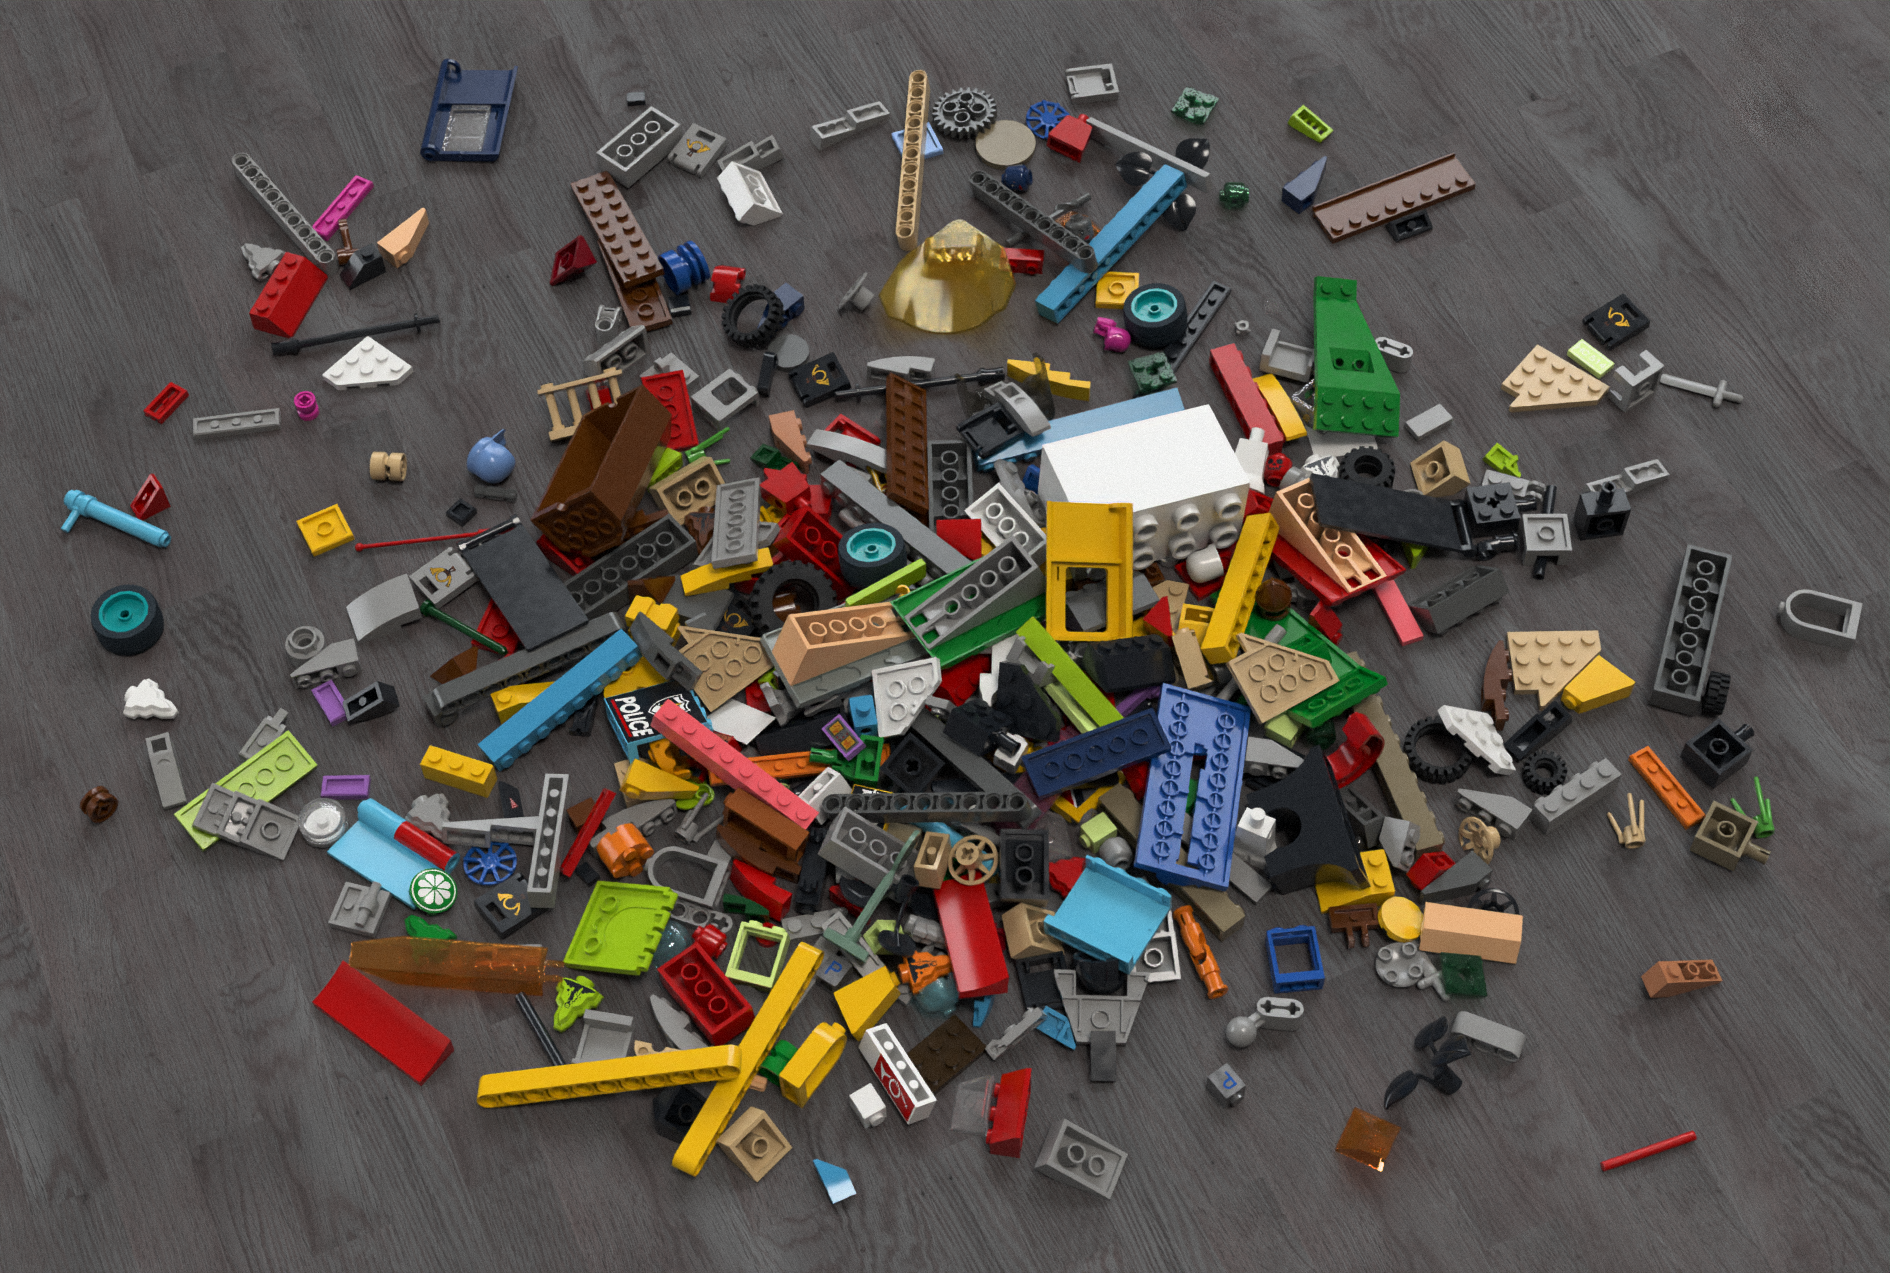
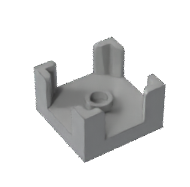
(1637, 387)
(1545, 537)
(1038, 670)

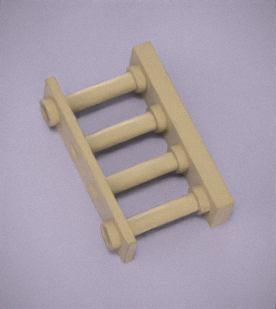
(559, 431)

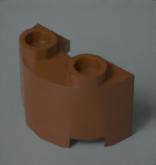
(784, 603)

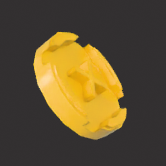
(1401, 919)

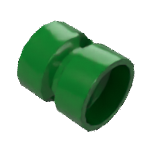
(774, 1064)

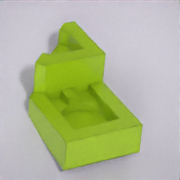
(1502, 461)

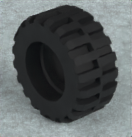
(783, 574)

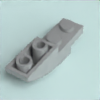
(1019, 406)
(1015, 487)
(644, 816)
(675, 1025)

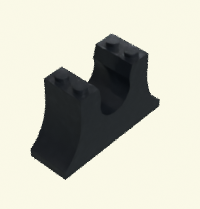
(1326, 842)

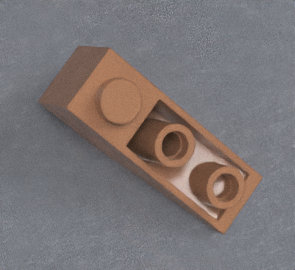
(787, 438)
(1679, 977)

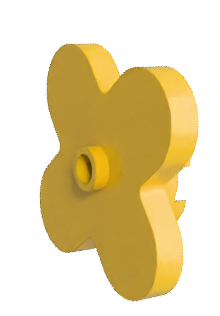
(635, 678)

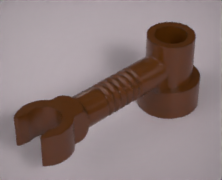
(345, 253)

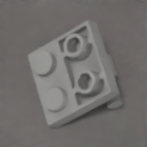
(360, 909)

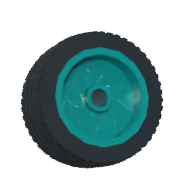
(1155, 315)
(871, 554)
(127, 620)

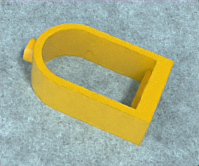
(812, 1063)

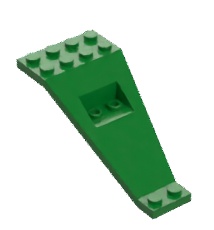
(1349, 396)
(1354, 679)

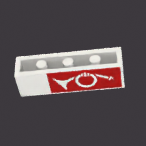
(897, 1073)

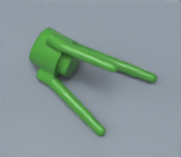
(698, 451)
(1765, 825)

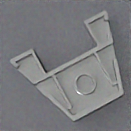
(1100, 1012)

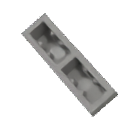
(855, 120)
(1633, 478)
(482, 832)

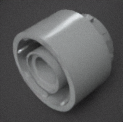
(304, 644)

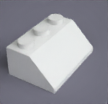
(748, 194)

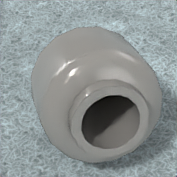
(1116, 853)

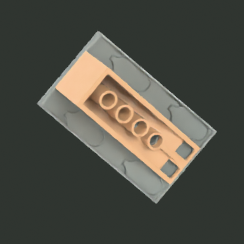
(839, 648)

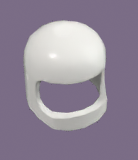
(1204, 565)

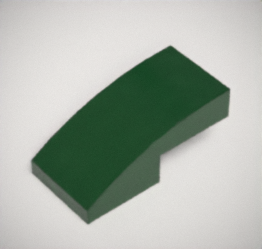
(771, 458)
(743, 906)

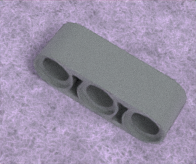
(1489, 1036)

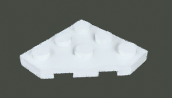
(367, 366)
(902, 694)
(1479, 735)

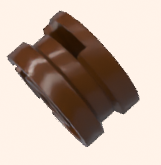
(98, 804)

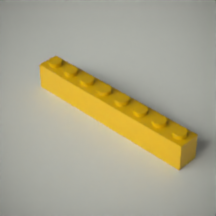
(1240, 588)

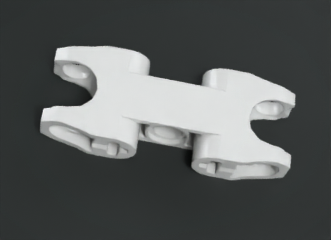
(989, 681)

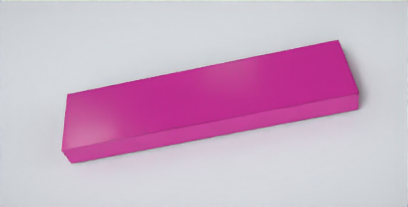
(342, 206)

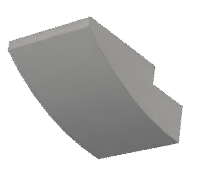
(383, 609)
(1161, 954)

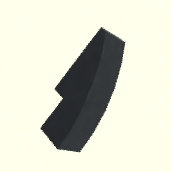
(1538, 731)

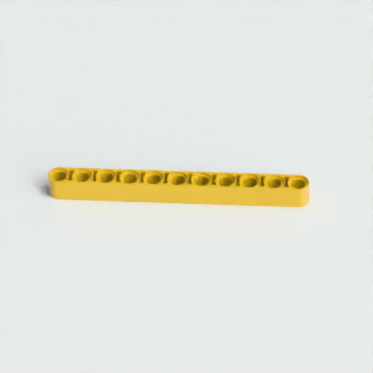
(755, 1048)
(609, 1076)

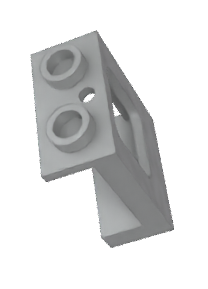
(713, 410)

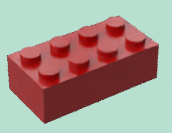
(814, 541)
(706, 995)

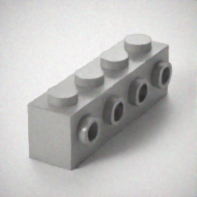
(1575, 796)

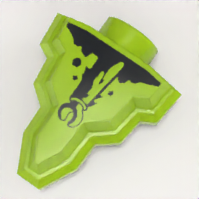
(573, 999)

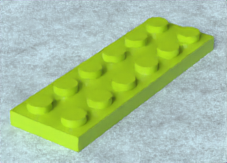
(260, 777)

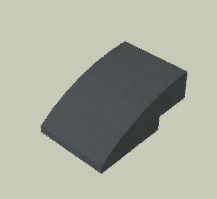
(711, 603)

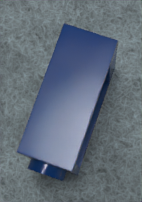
(1297, 980)

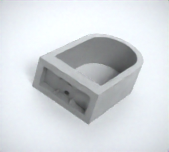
(1825, 602)
(717, 883)

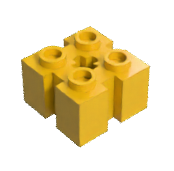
(663, 615)

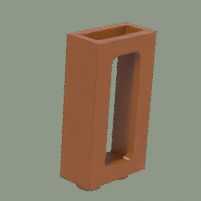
(772, 828)

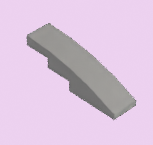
(849, 449)

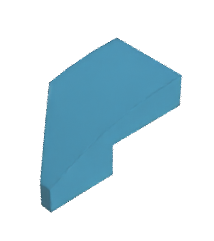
(982, 1010)
(1057, 1027)
(835, 1181)

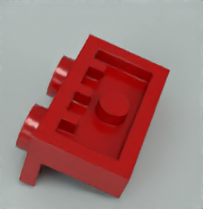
(1025, 260)

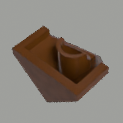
(654, 588)
(457, 666)

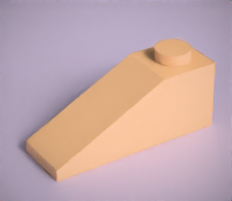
(403, 241)

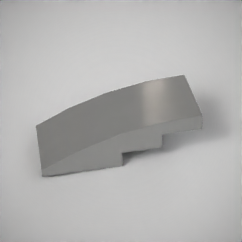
(247, 822)

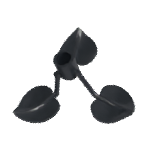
(1136, 168)
(921, 904)
(1444, 1076)

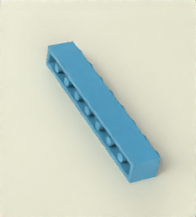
(560, 700)

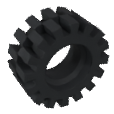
(1716, 692)
(1547, 761)

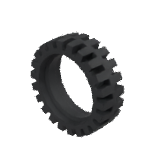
(740, 301)
(1427, 770)

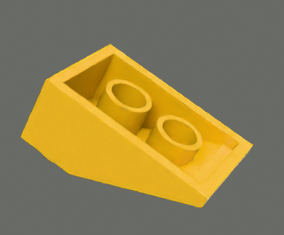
(1342, 894)

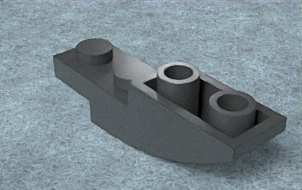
(660, 653)

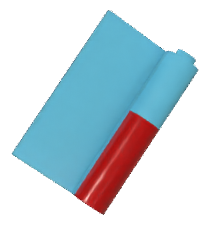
(390, 850)

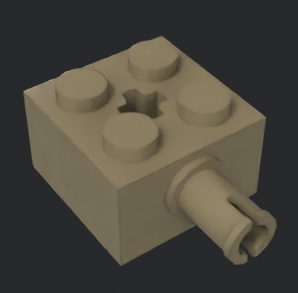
(1726, 837)

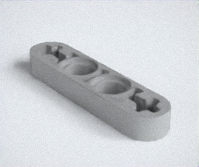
(693, 910)

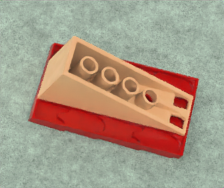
(1322, 558)

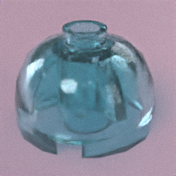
(673, 941)
(939, 996)

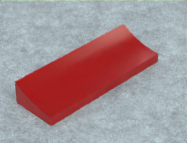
(971, 938)
(383, 1024)

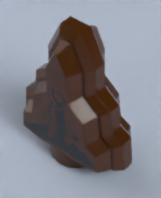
(701, 526)

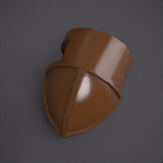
(1273, 596)

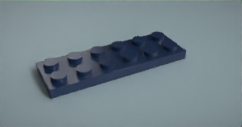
(1096, 753)

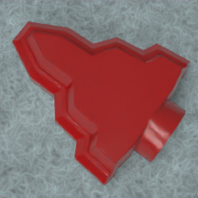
(1065, 874)

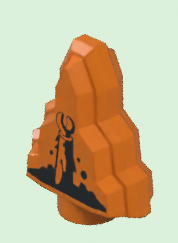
(923, 970)

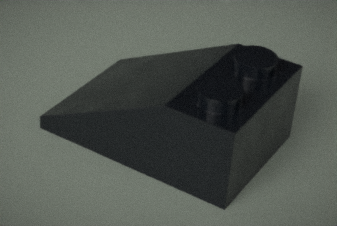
(1023, 867)

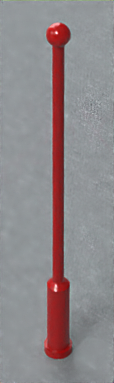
(359, 546)

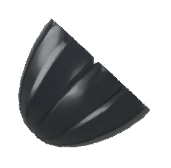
(1098, 975)

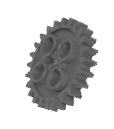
(964, 112)

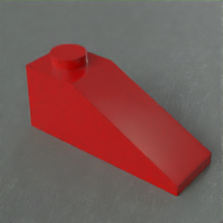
(571, 562)

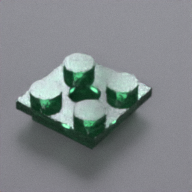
(1192, 98)
(1154, 363)
(1472, 969)

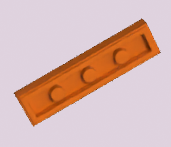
(1667, 787)

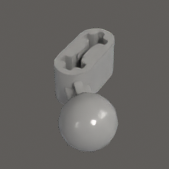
(1395, 354)
(1269, 1014)

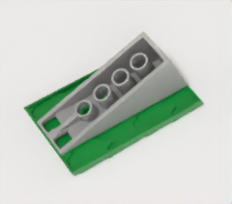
(976, 604)

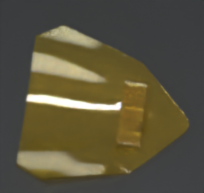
(950, 282)

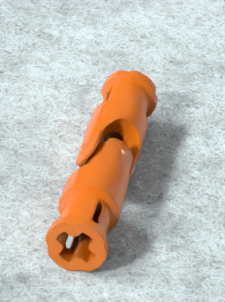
(1195, 939)

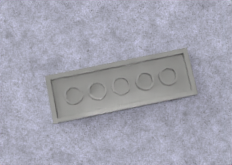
(736, 523)

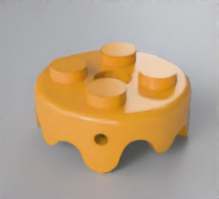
(669, 758)

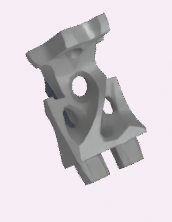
(785, 708)

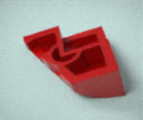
(962, 535)

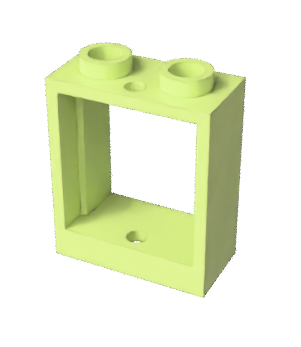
(754, 980)

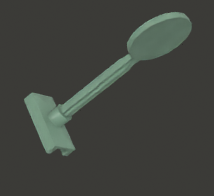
(849, 941)

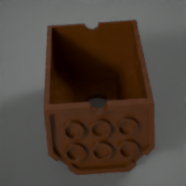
(604, 473)

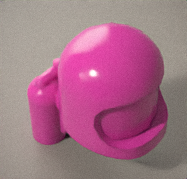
(1115, 338)

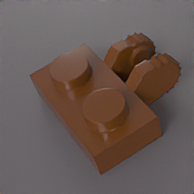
(1354, 918)

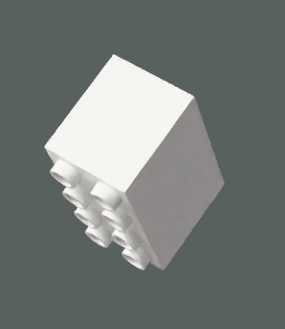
(1173, 471)

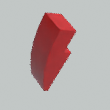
(761, 889)

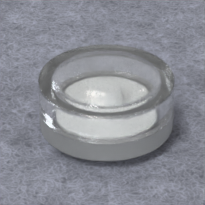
(322, 822)

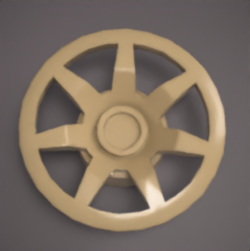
(1481, 839)
(971, 858)

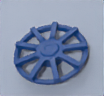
(1046, 119)
(490, 863)

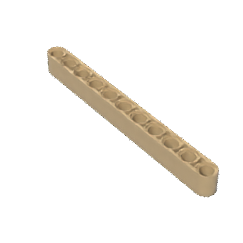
(913, 160)

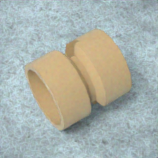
(388, 466)

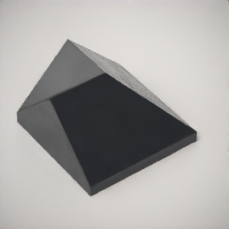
(677, 1110)

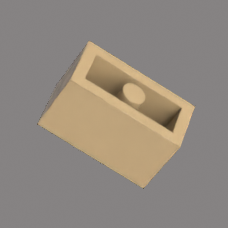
(933, 859)

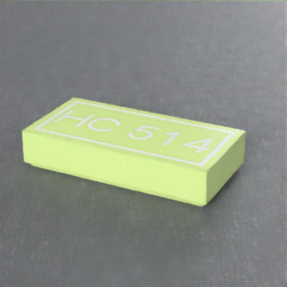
(1590, 359)

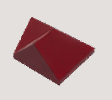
(572, 260)

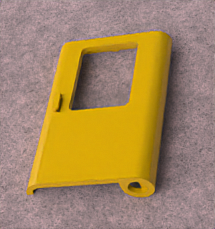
(1090, 538)

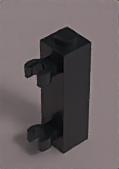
(813, 875)

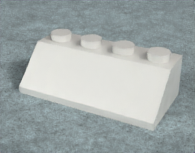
(1003, 518)

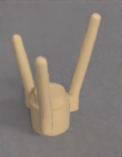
(1633, 836)

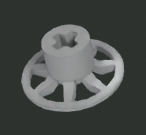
(857, 294)

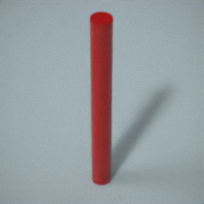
(1648, 1151)

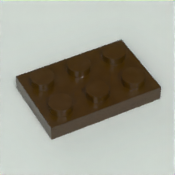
(946, 1053)

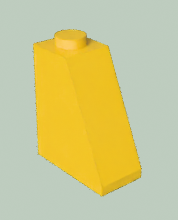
(1596, 686)
(868, 1000)

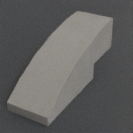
(755, 155)
(907, 367)

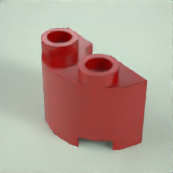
(725, 282)

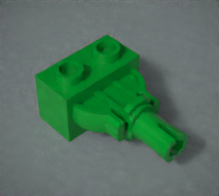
(861, 769)

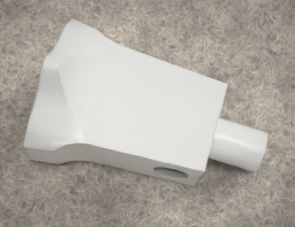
(1252, 457)
(1255, 837)

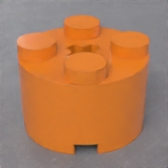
(624, 851)

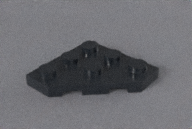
(1026, 704)

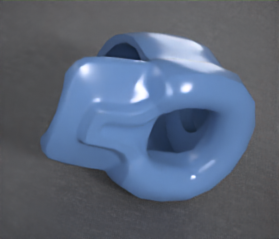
(491, 459)

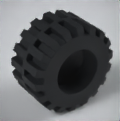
(1370, 462)

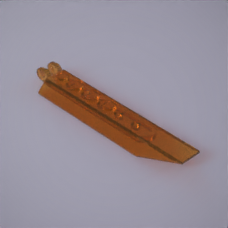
(455, 964)

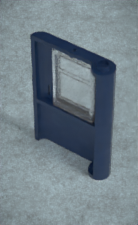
(465, 114)

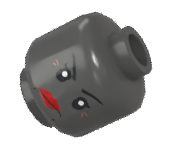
(1081, 227)

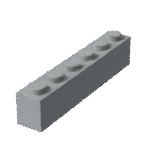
(549, 841)

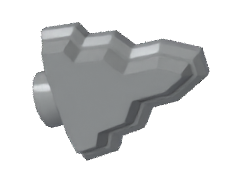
(262, 260)
(430, 814)
(924, 931)

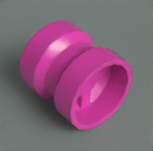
(306, 405)

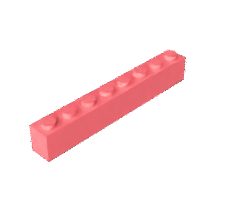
(729, 763)

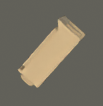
(1191, 660)

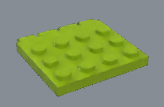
(621, 928)

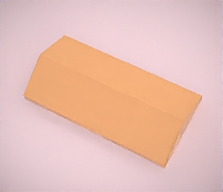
(1471, 932)

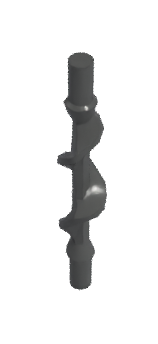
(1058, 211)

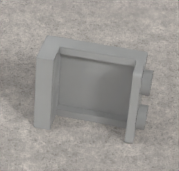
(1287, 359)
(604, 1036)

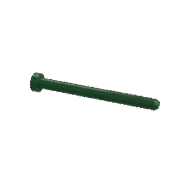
(427, 608)

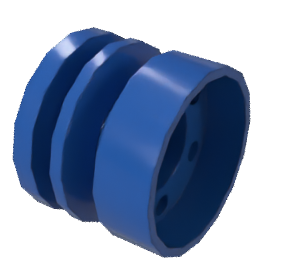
(684, 267)

